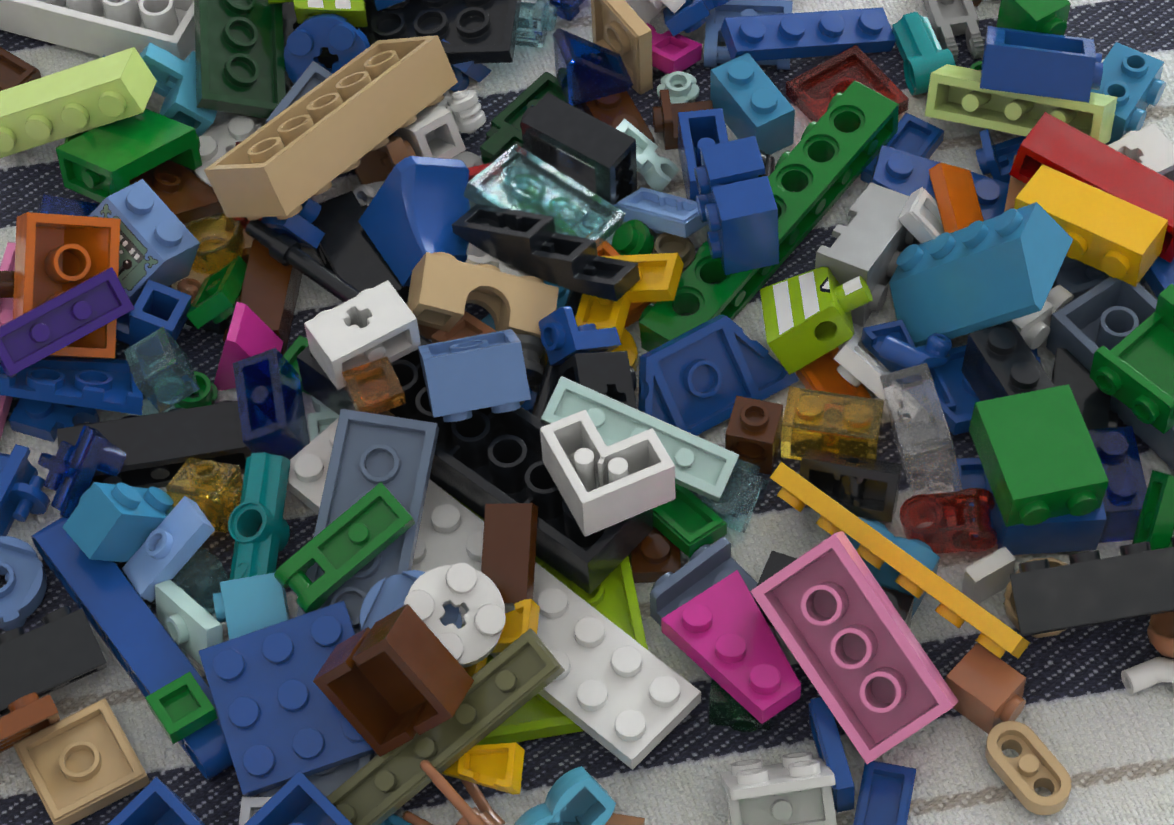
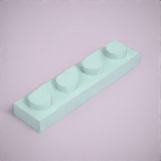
(697, 462)

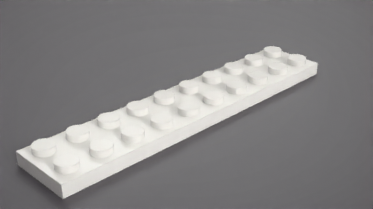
(609, 679)

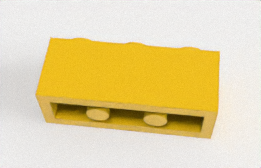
(1103, 227)

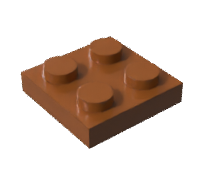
(25, 718)

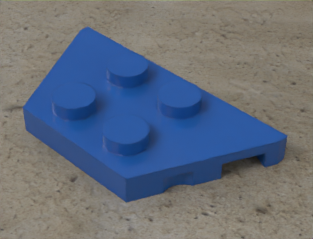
(702, 371)

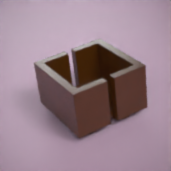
(394, 680)

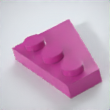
(735, 647)

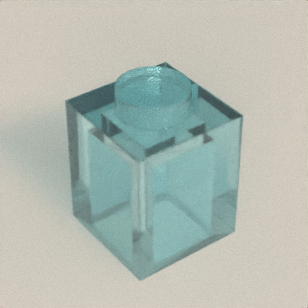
(161, 370)

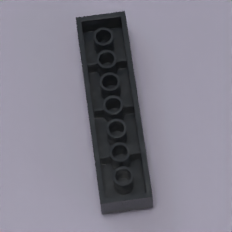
(496, 462)

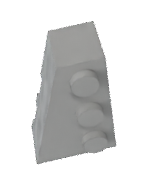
(868, 245)

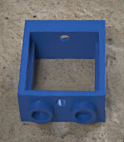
(1040, 64)

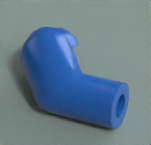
(905, 355)

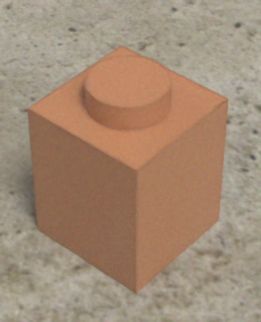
(986, 688)

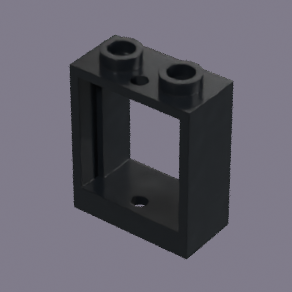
(608, 150)

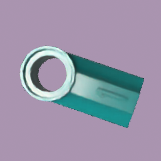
(919, 51)

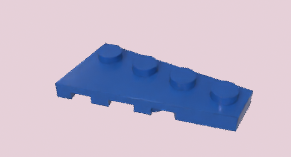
(77, 382)

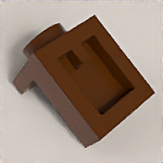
(666, 117)

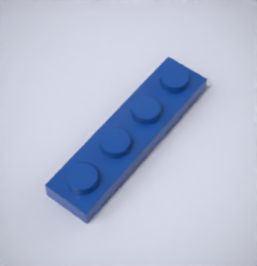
(808, 34)

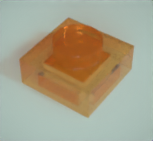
(374, 387)

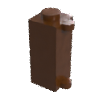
(270, 290)

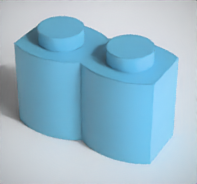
(572, 801)

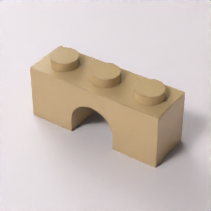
(445, 285)

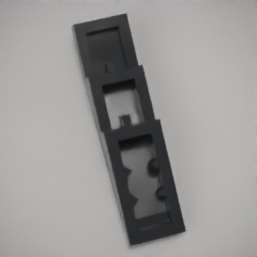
(534, 247)

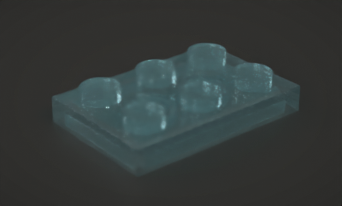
(531, 185)

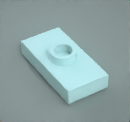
(186, 620)

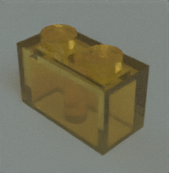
(830, 424)

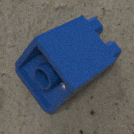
(417, 212)

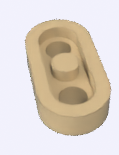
(1030, 770)

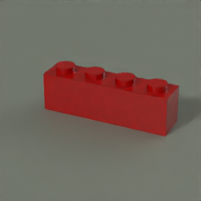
(1098, 165)

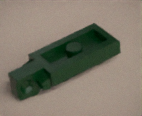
(506, 128)

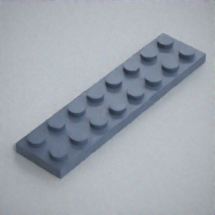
(363, 454)

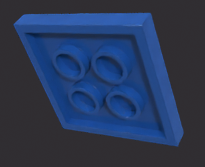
(272, 707)

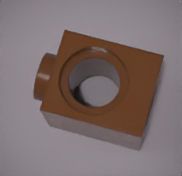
(755, 432)

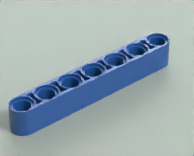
(130, 634)

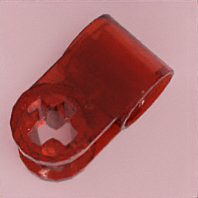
(952, 520)

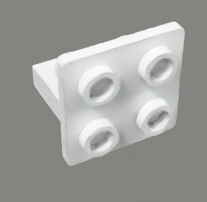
(780, 793)

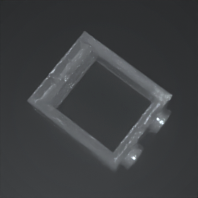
(920, 431)

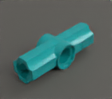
(263, 504)

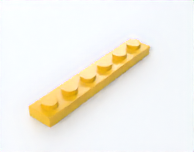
(913, 575)

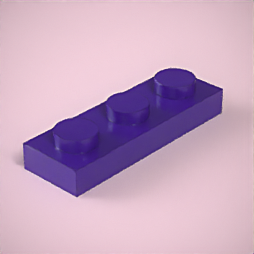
(62, 321)

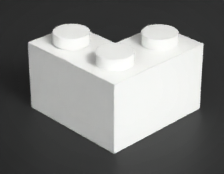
(605, 481)

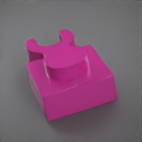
(673, 53)

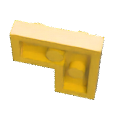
(657, 283)

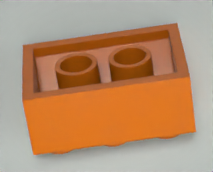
(55, 256)

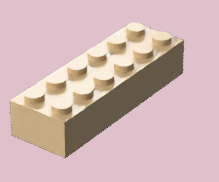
(331, 128)

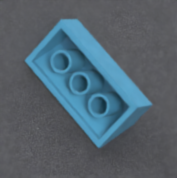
(979, 274)

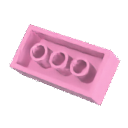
(854, 647)

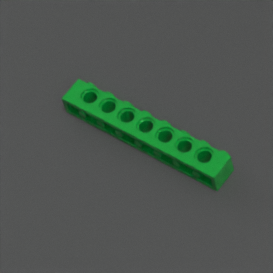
(804, 190)

